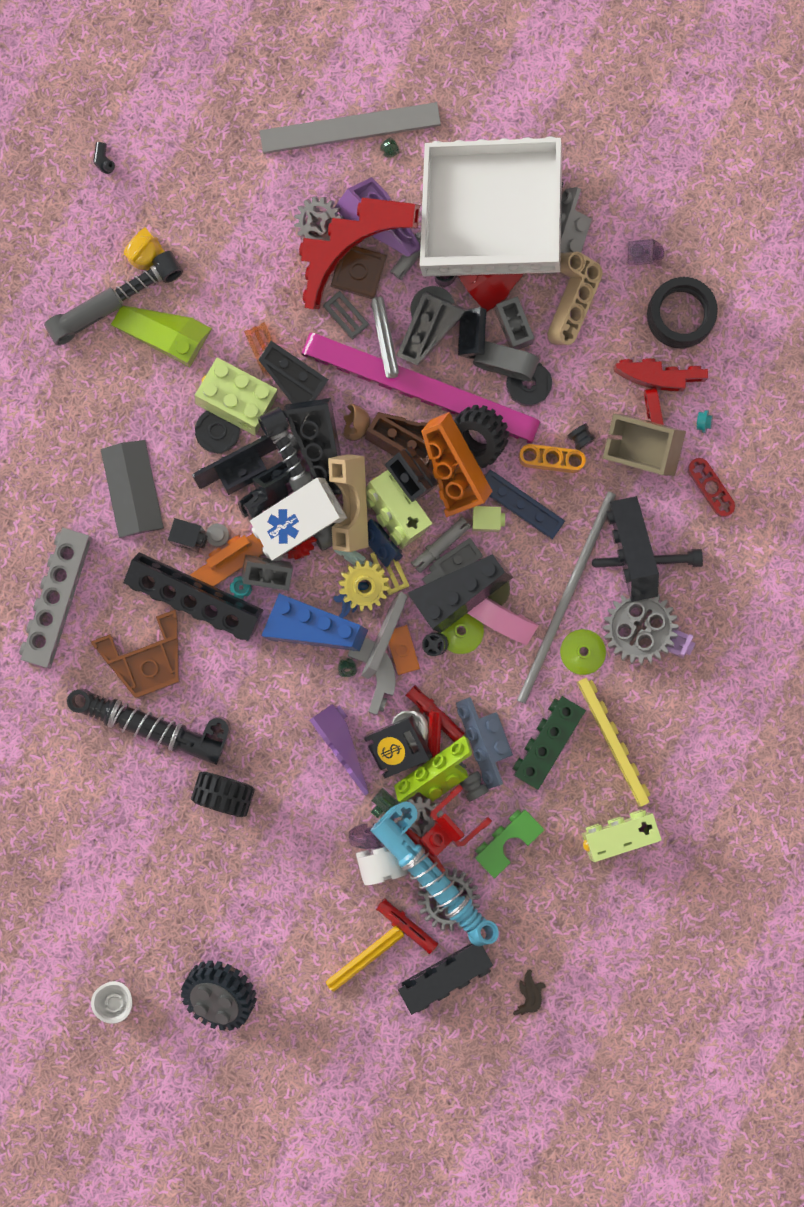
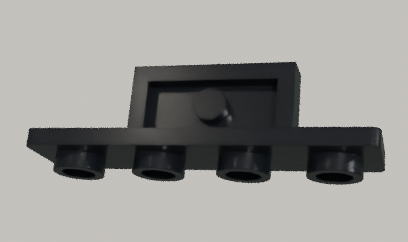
(238, 467)

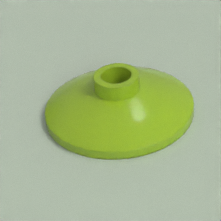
(470, 640)
(571, 654)

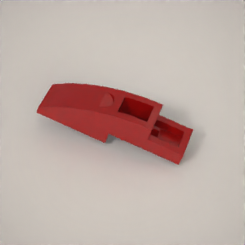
(650, 374)

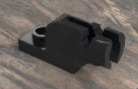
(269, 490)

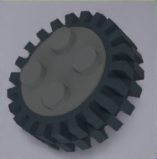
(218, 995)

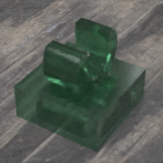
(383, 802)

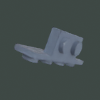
(486, 739)

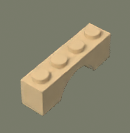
(349, 475)

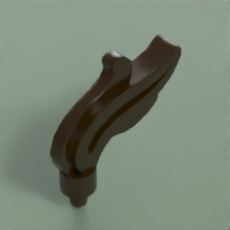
(531, 993)

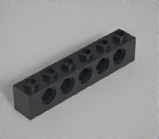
(205, 595)

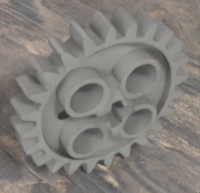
(659, 636)

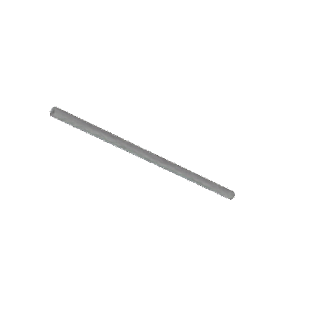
(566, 597)

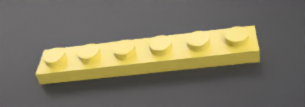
(618, 749)

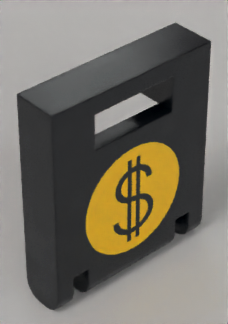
(393, 750)

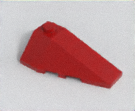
(490, 288)

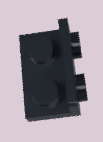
(472, 333)

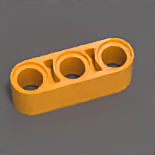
(562, 454)

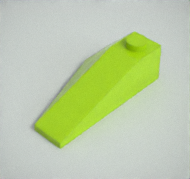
(168, 333)

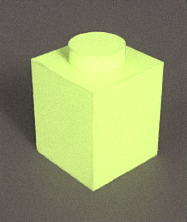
(487, 519)

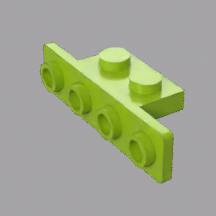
(437, 774)

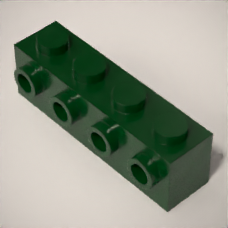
(549, 742)

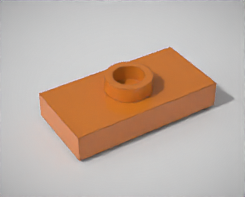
(403, 651)

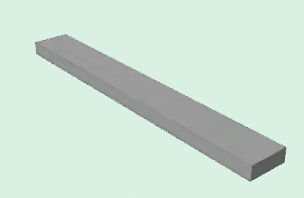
(350, 128)

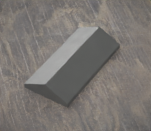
(132, 488)

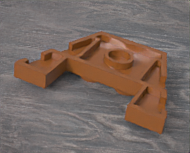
(147, 667)

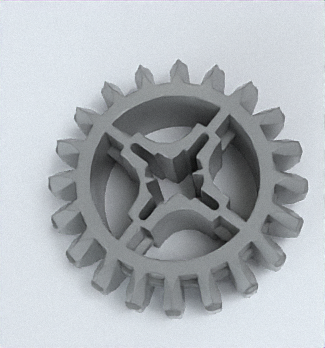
(433, 912)

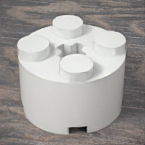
(378, 866)

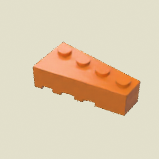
(456, 470)

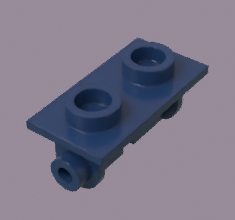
(380, 545)

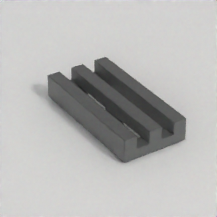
(358, 330)

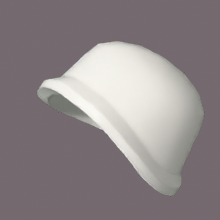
(112, 1002)

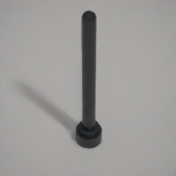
(692, 557)

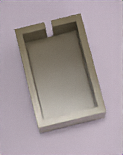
(644, 445)

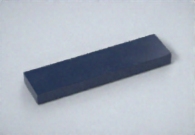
(523, 505)

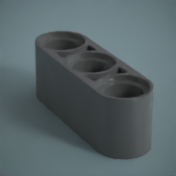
(507, 361)

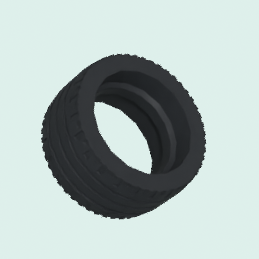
(700, 292)

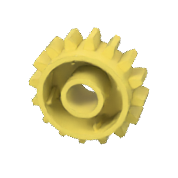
(368, 596)

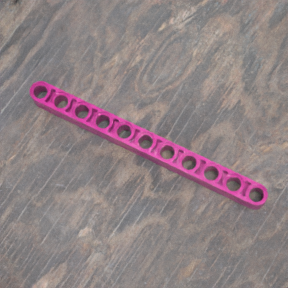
(413, 384)

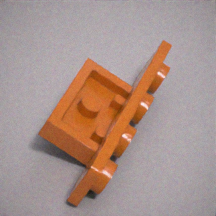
(228, 560)

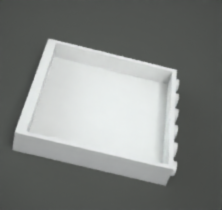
(491, 207)

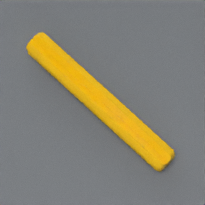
(364, 958)

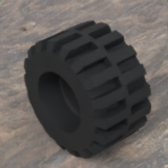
(489, 426)
(222, 794)

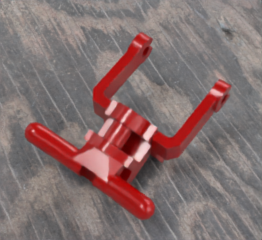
(444, 831)

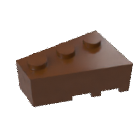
(397, 434)

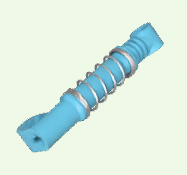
(412, 858)

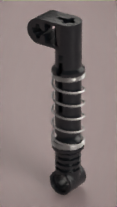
(156, 729)

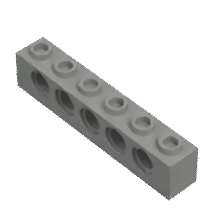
(80, 544)

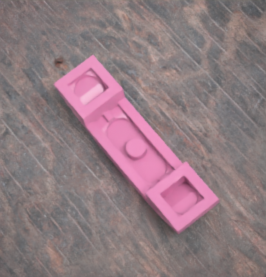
(504, 621)

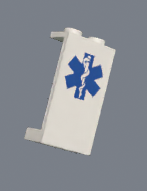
(297, 518)

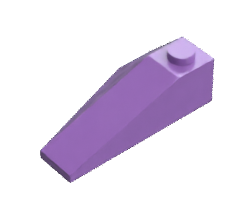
(399, 239)
(336, 734)

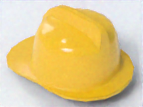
(143, 250)

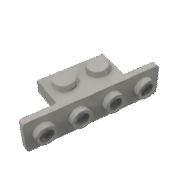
(573, 223)

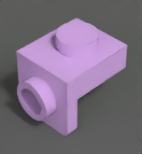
(682, 645)

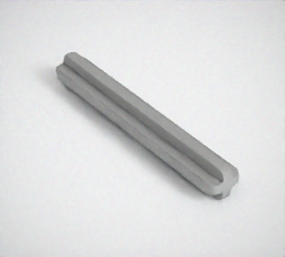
(384, 337)

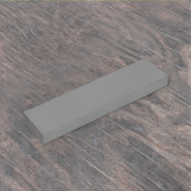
(384, 635)

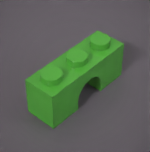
(492, 855)

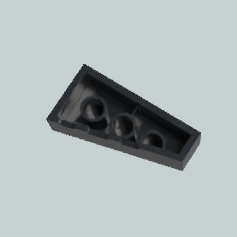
(316, 434)
(634, 548)
(457, 593)
(443, 977)

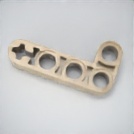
(563, 327)

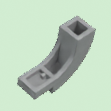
(385, 676)

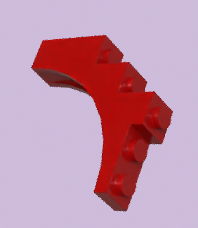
(344, 234)

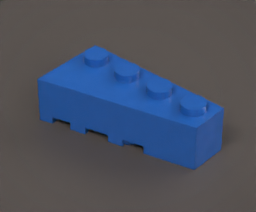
(304, 624)

